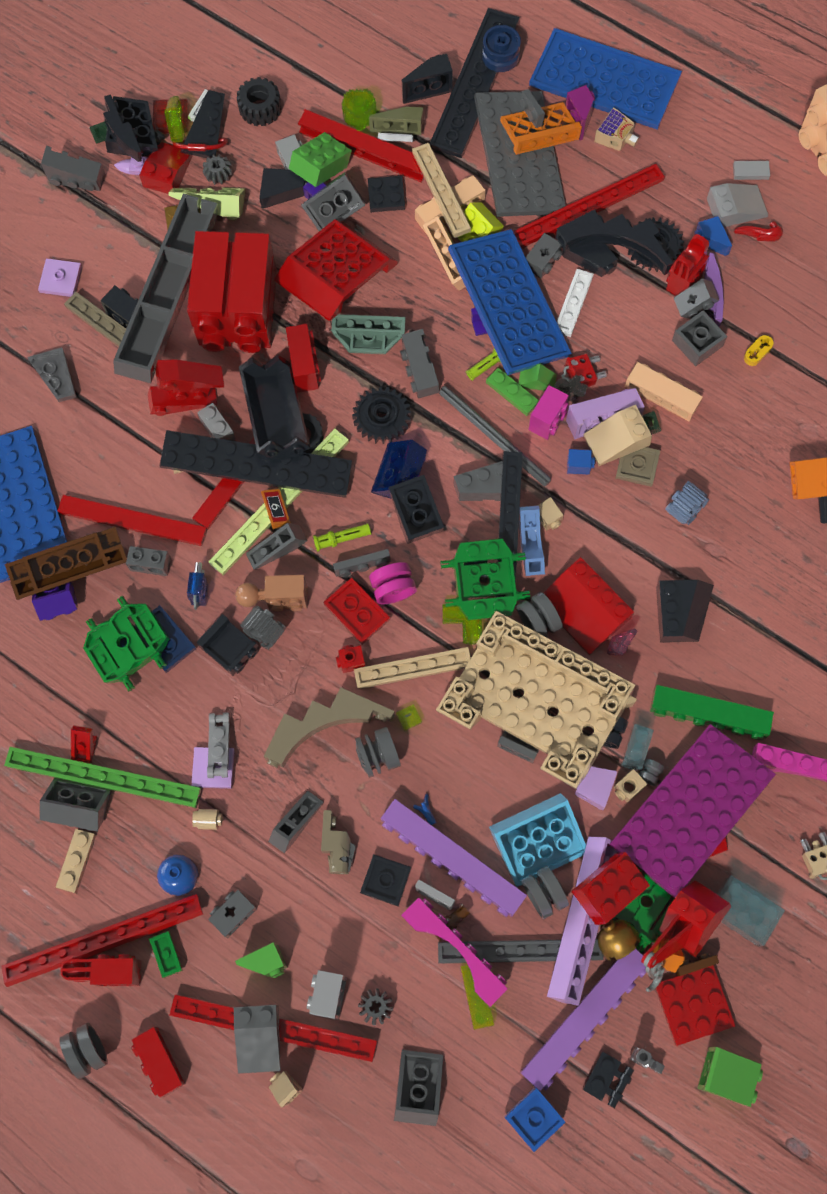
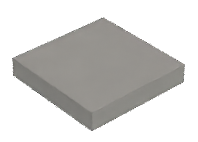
(434, 895)

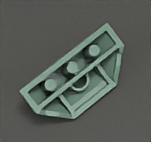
(368, 333)

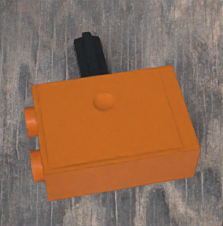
(810, 481)

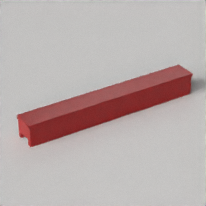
(362, 145)

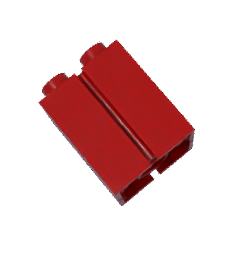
(232, 291)

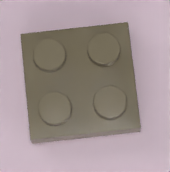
(639, 466)

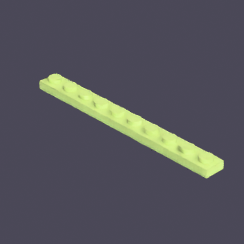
(260, 521)

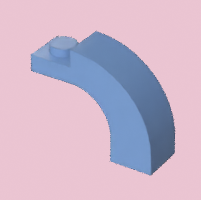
(531, 540)

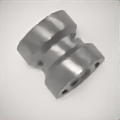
(651, 771)

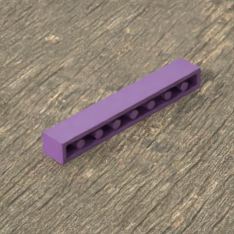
(453, 858)
(583, 1019)

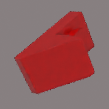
(82, 744)

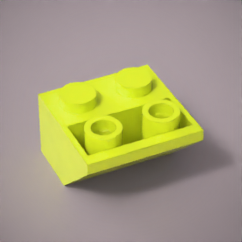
(481, 222)

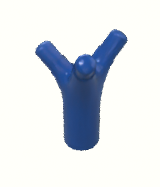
(425, 810)

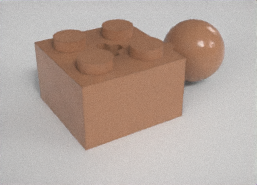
(279, 592)

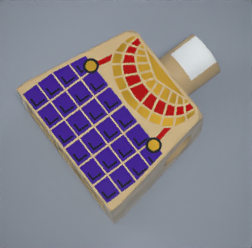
(616, 131)

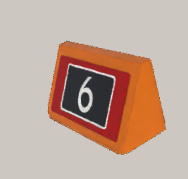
(275, 508)

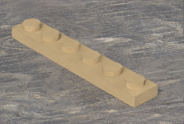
(441, 190)
(412, 668)

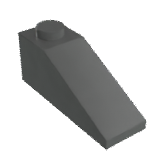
(277, 545)
(295, 821)

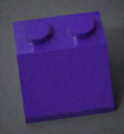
(55, 601)

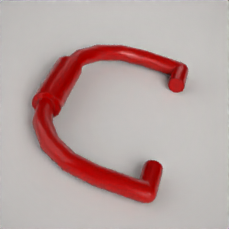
(202, 147)

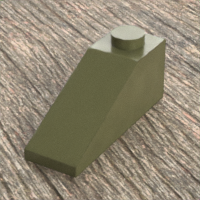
(399, 121)

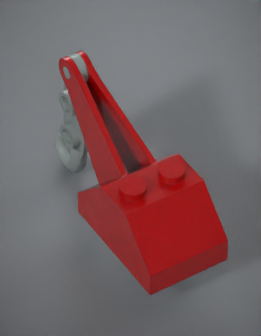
(687, 925)

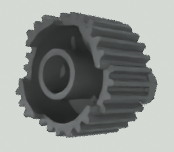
(262, 627)

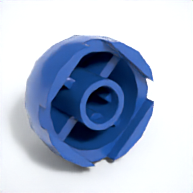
(177, 875)

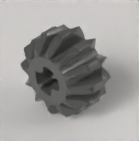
(217, 169)
(382, 1009)

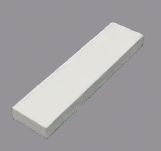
(574, 301)

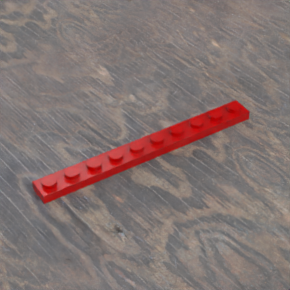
(597, 201)
(102, 940)
(289, 1031)

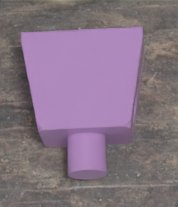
(596, 787)

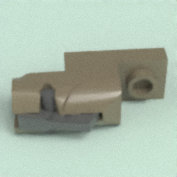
(337, 845)

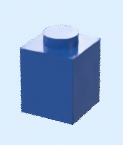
(580, 461)

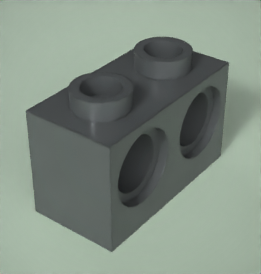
(148, 561)

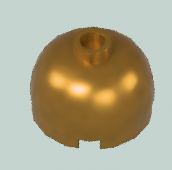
(617, 939)

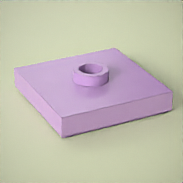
(59, 277)
(199, 772)

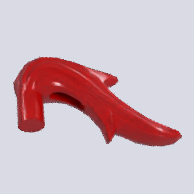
(771, 235)

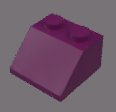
(580, 105)

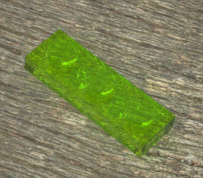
(479, 1010)

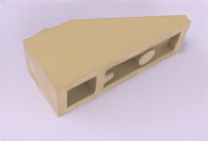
(284, 1088)

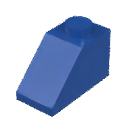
(716, 235)

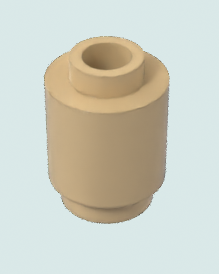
(207, 819)

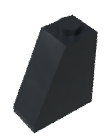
(280, 186)
(593, 257)

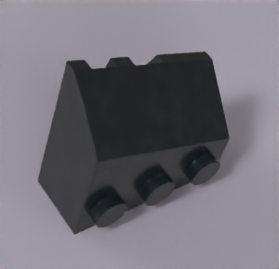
(139, 117)
(682, 609)

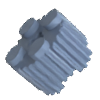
(687, 503)

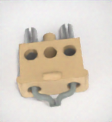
(819, 865)

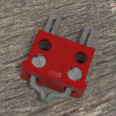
(583, 367)

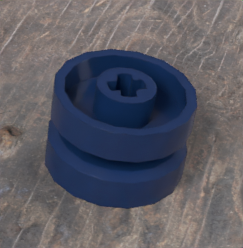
(501, 48)

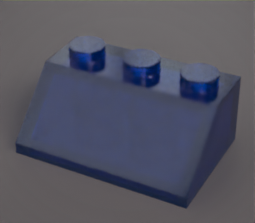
(399, 464)

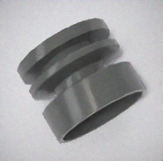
(377, 752)

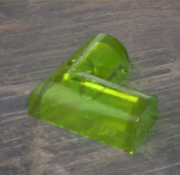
(173, 118)
(470, 628)

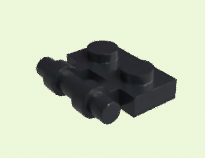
(602, 1076)

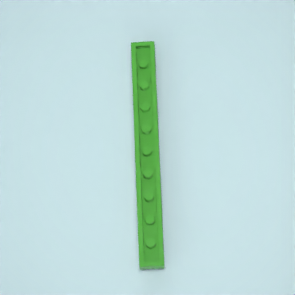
(103, 777)

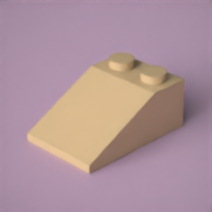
(618, 436)

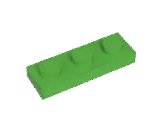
(512, 391)

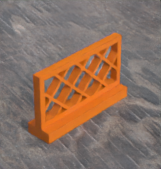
(544, 137)

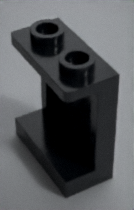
(227, 645)

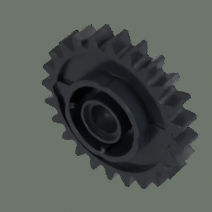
(671, 242)
(384, 427)

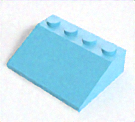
(539, 838)

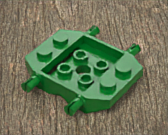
(499, 573)
(118, 662)
(644, 917)

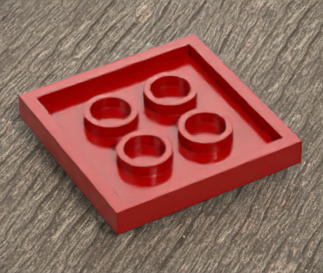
(694, 1005)

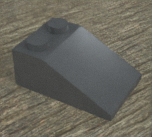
(334, 201)
(257, 1038)
(418, 1088)

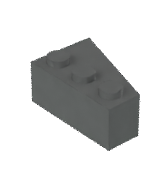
(71, 171)
(419, 364)
(479, 483)

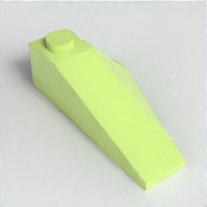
(229, 200)

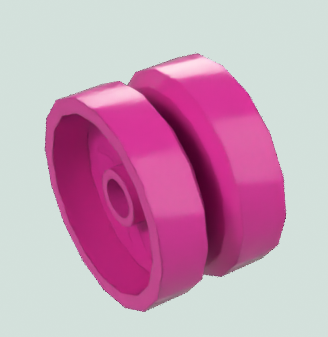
(392, 583)

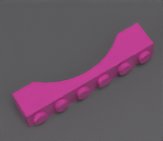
(790, 762)
(485, 982)

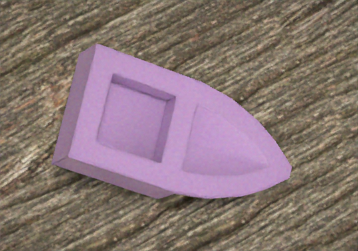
(130, 166)

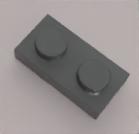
(532, 108)

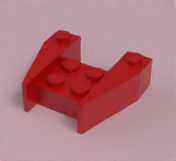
(184, 386)

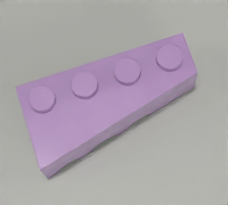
(590, 413)

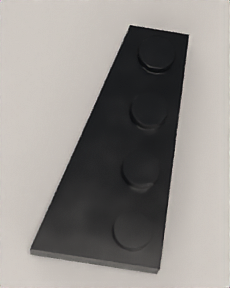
(206, 124)

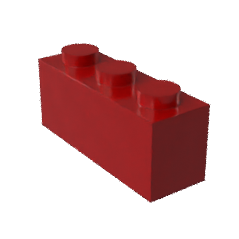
(157, 1062)

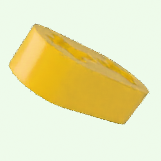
(761, 353)

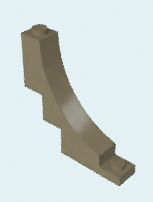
(345, 709)

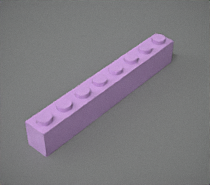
(579, 932)

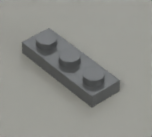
(362, 563)

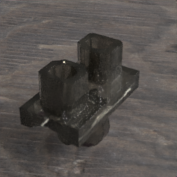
(573, 388)

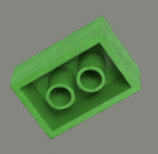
(319, 159)

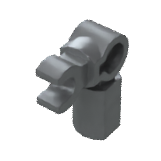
(645, 1060)

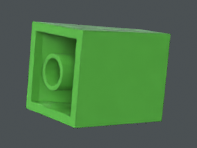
(730, 1076)

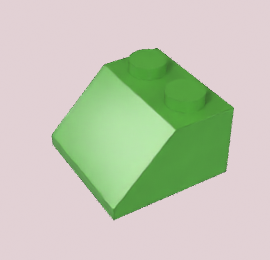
(265, 961)

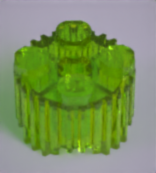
(357, 107)

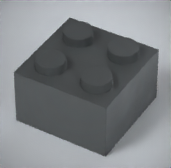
(699, 338)

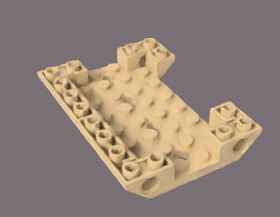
(549, 679)

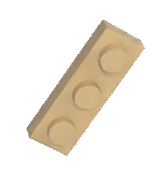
(75, 861)

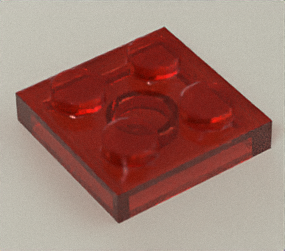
(159, 119)

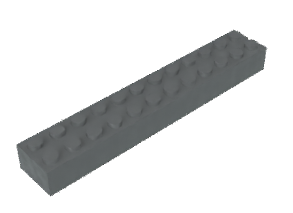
(163, 292)

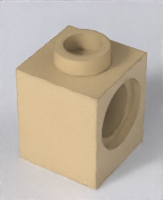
(550, 514)
(637, 782)

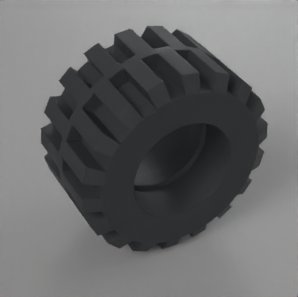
(259, 90)

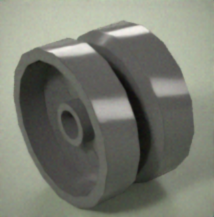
(539, 615)
(545, 892)
(83, 1051)

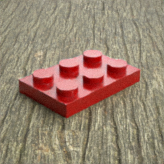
(356, 611)

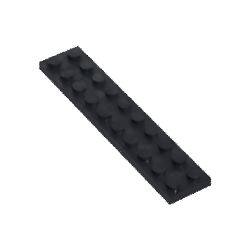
(475, 77)
(243, 463)

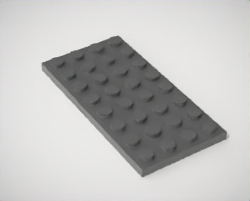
(519, 182)

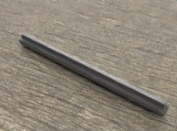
(493, 434)

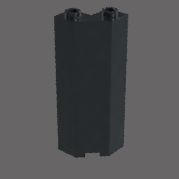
(274, 408)

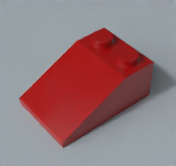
(164, 168)

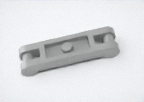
(218, 745)

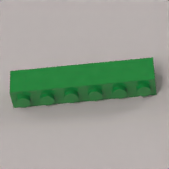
(708, 710)

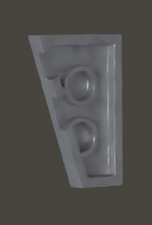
(55, 373)

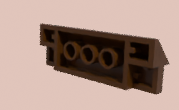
(65, 563)

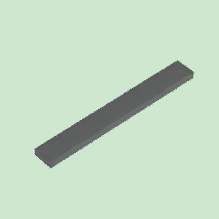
(509, 951)

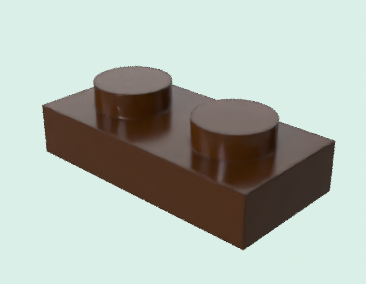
(704, 961)

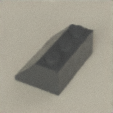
(74, 804)

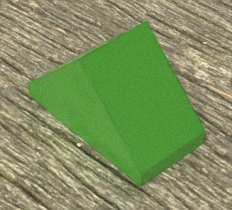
(537, 378)

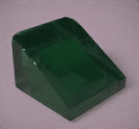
(99, 132)

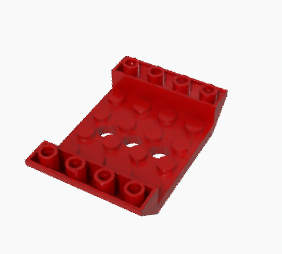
(322, 280)

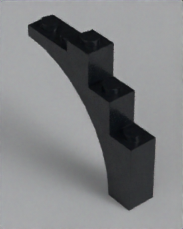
(617, 231)

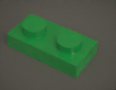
(166, 954)

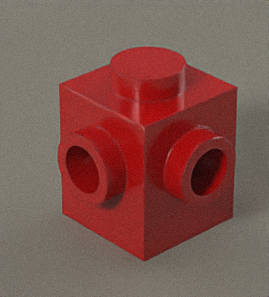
(350, 658)

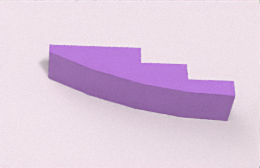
(713, 274)

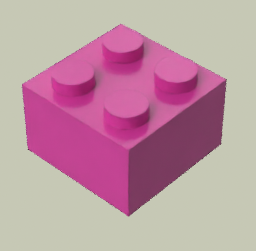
(549, 412)

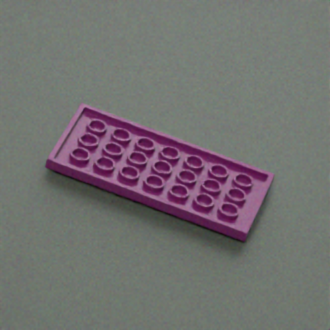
(692, 810)

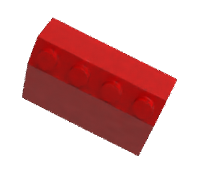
(587, 606)

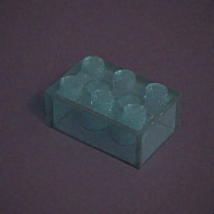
(750, 911)

